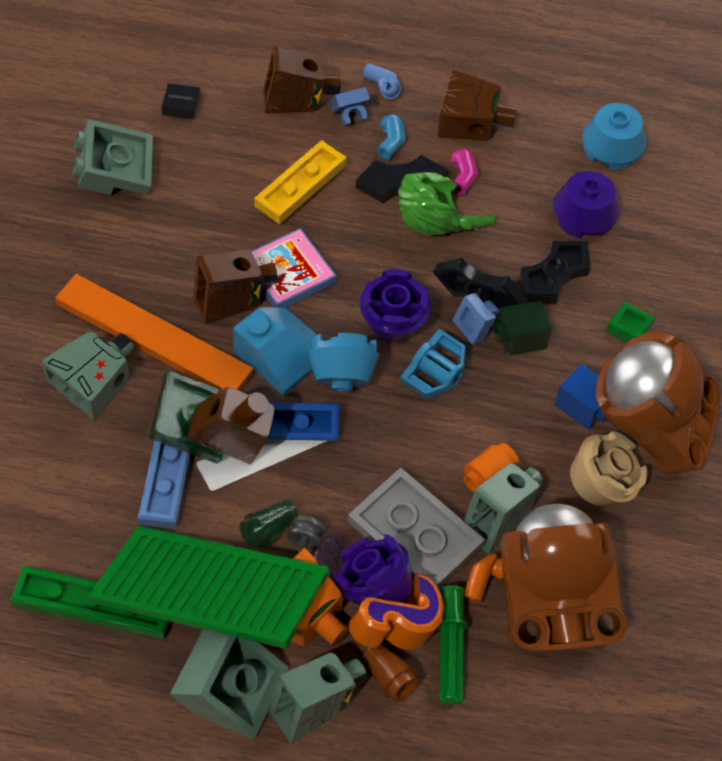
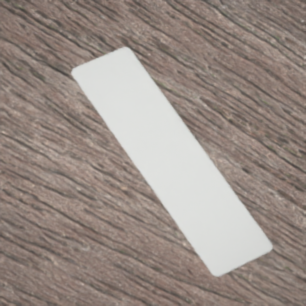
(232, 469)

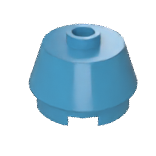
(615, 136)
(343, 360)

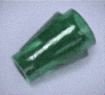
(266, 524)

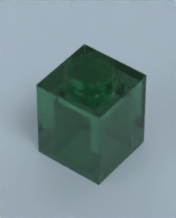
(523, 328)

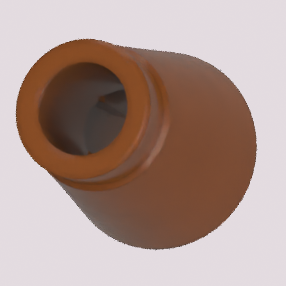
(391, 673)

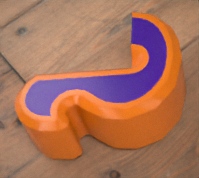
(402, 624)

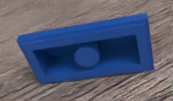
(305, 422)

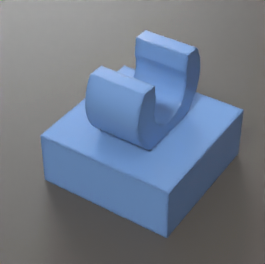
(350, 101)
(475, 317)

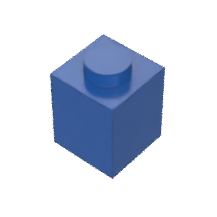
(578, 397)

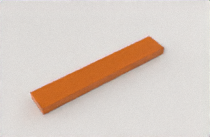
(153, 335)

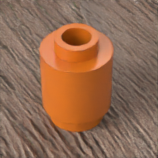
(488, 464)

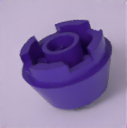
(587, 204)
(395, 305)
(375, 570)

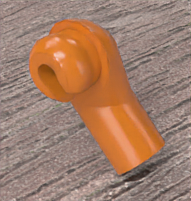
(480, 575)

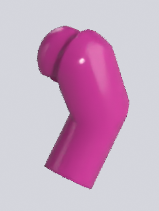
(468, 169)

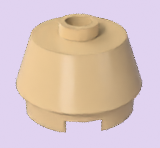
(607, 470)

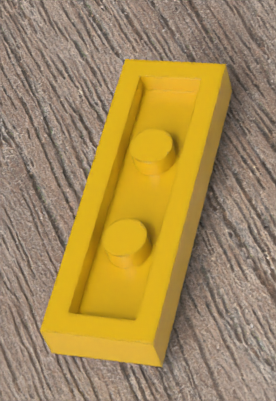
(300, 182)

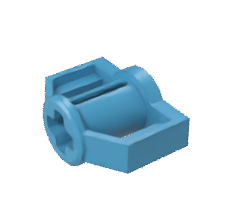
(435, 366)

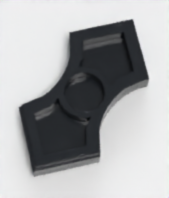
(384, 179)
(546, 278)
(463, 280)

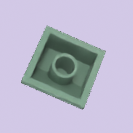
(229, 682)

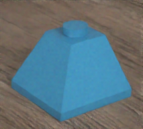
(275, 346)

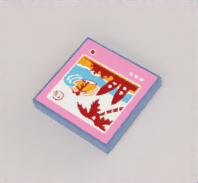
(298, 267)

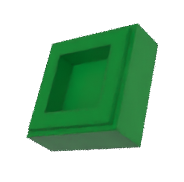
(629, 323)

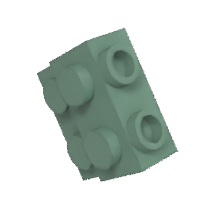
(112, 158)

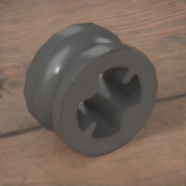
(306, 532)

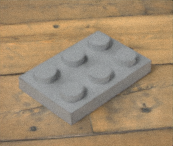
(416, 519)

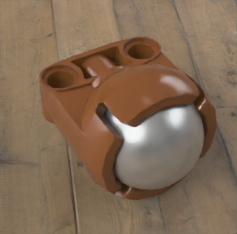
(661, 400)
(561, 579)

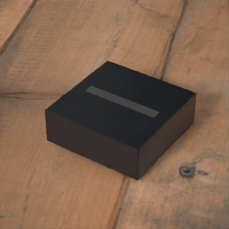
(181, 101)

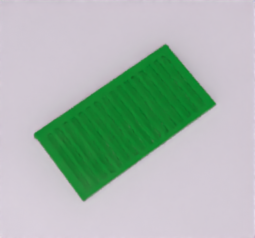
(210, 586)

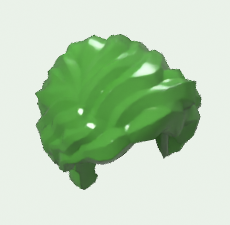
(429, 206)

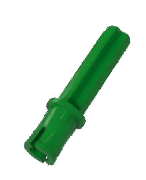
(451, 645)

